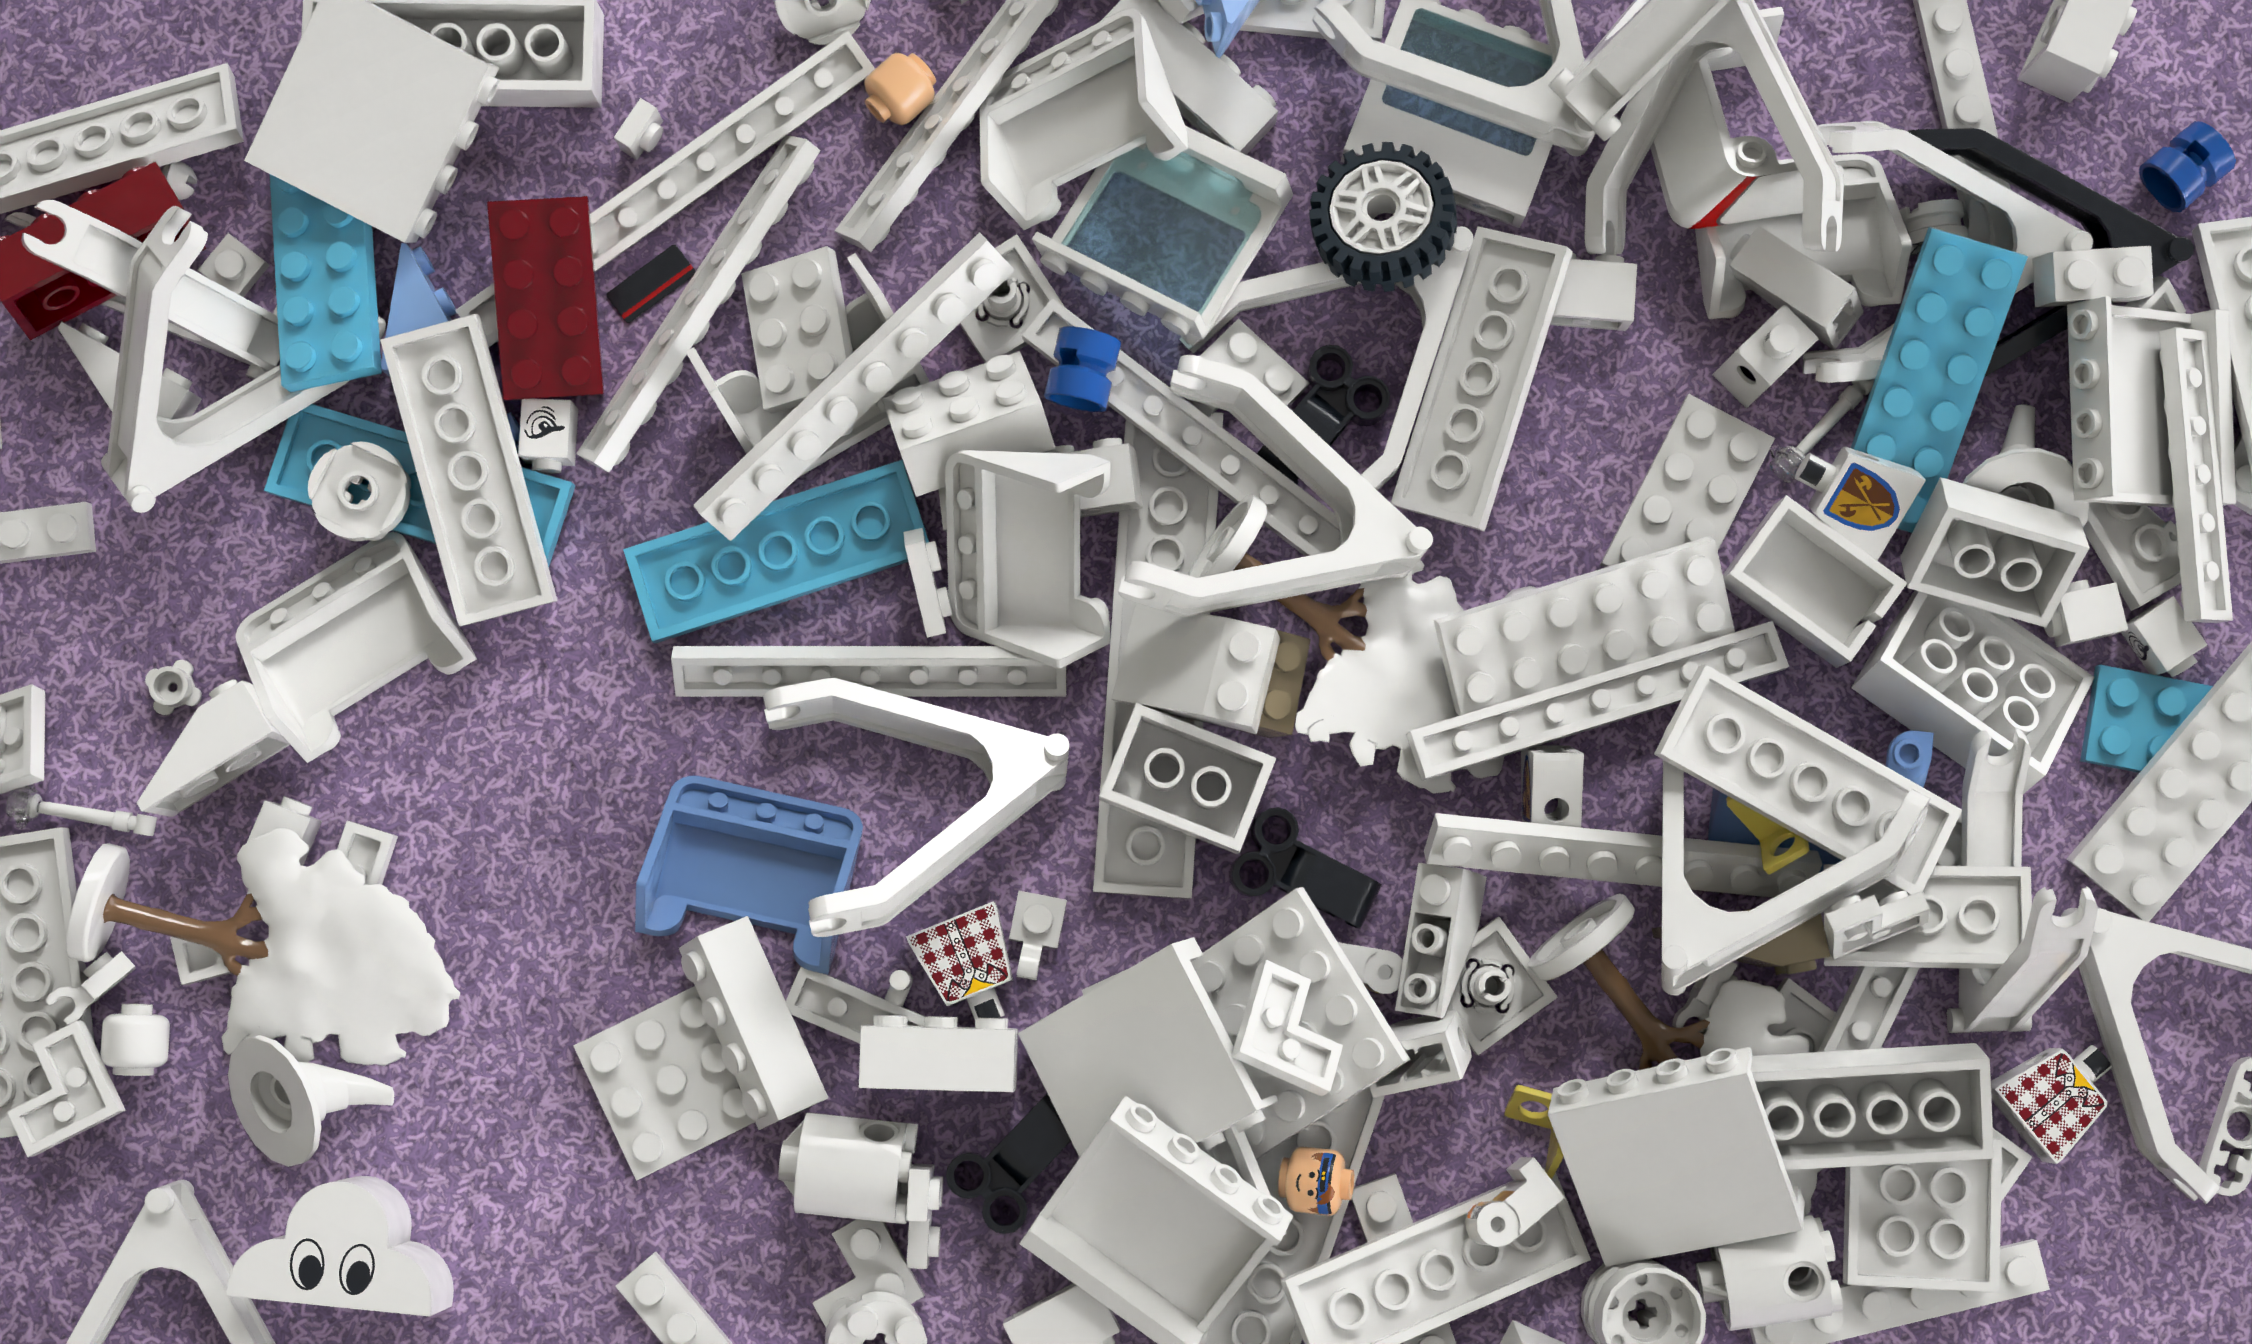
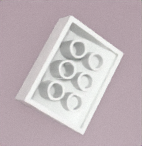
(1970, 672)

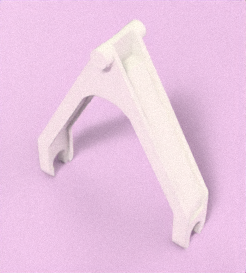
(1745, 31)
(1629, 57)
(1525, 109)
(2013, 225)
(1432, 297)
(198, 307)
(156, 452)
(1373, 533)
(1015, 761)
(1705, 938)
(2052, 944)
(2112, 965)
(174, 1236)

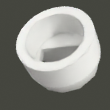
(177, 176)

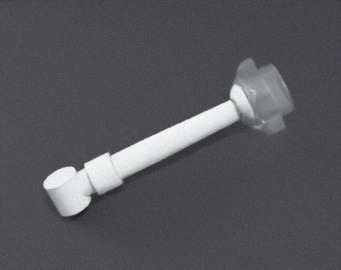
(1788, 459)
(27, 804)

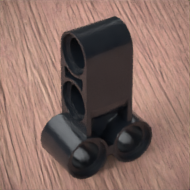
(1331, 404)
(1292, 865)
(1015, 1162)

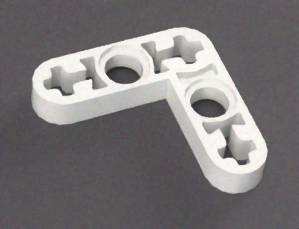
(2234, 1098)

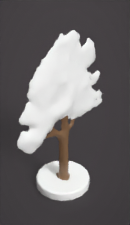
(1381, 680)
(334, 959)
(1735, 1018)

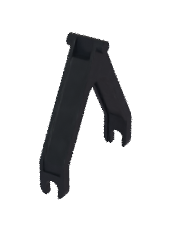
(2102, 218)

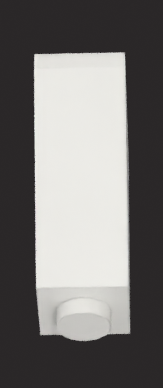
(1792, 279)

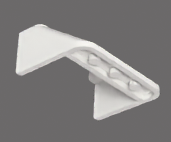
(1075, 113)
(1871, 250)
(1019, 552)
(346, 639)

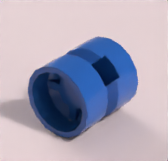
(2190, 163)
(1082, 370)

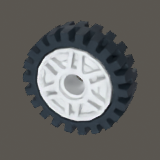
(1378, 184)

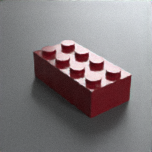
(44, 294)
(545, 297)

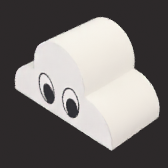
(347, 1250)

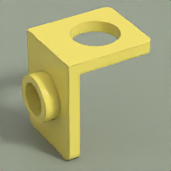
(1770, 837)
(1516, 1111)

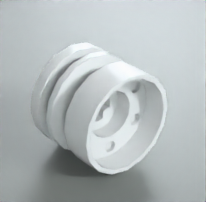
(1671, 1305)

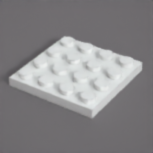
(1335, 1008)

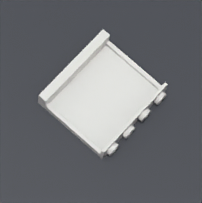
(373, 116)
(2120, 398)
(1150, 1040)
(1674, 1157)
(1155, 1227)

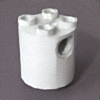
(849, 1167)
(1772, 1278)

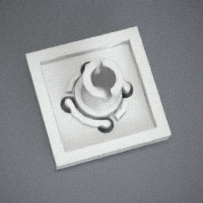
(996, 335)
(1488, 986)

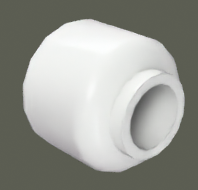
(135, 1040)

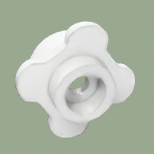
(160, 680)

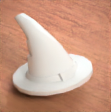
(2029, 471)
(288, 1099)

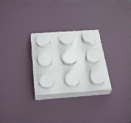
(663, 1083)
(1924, 1225)

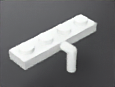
(845, 1007)

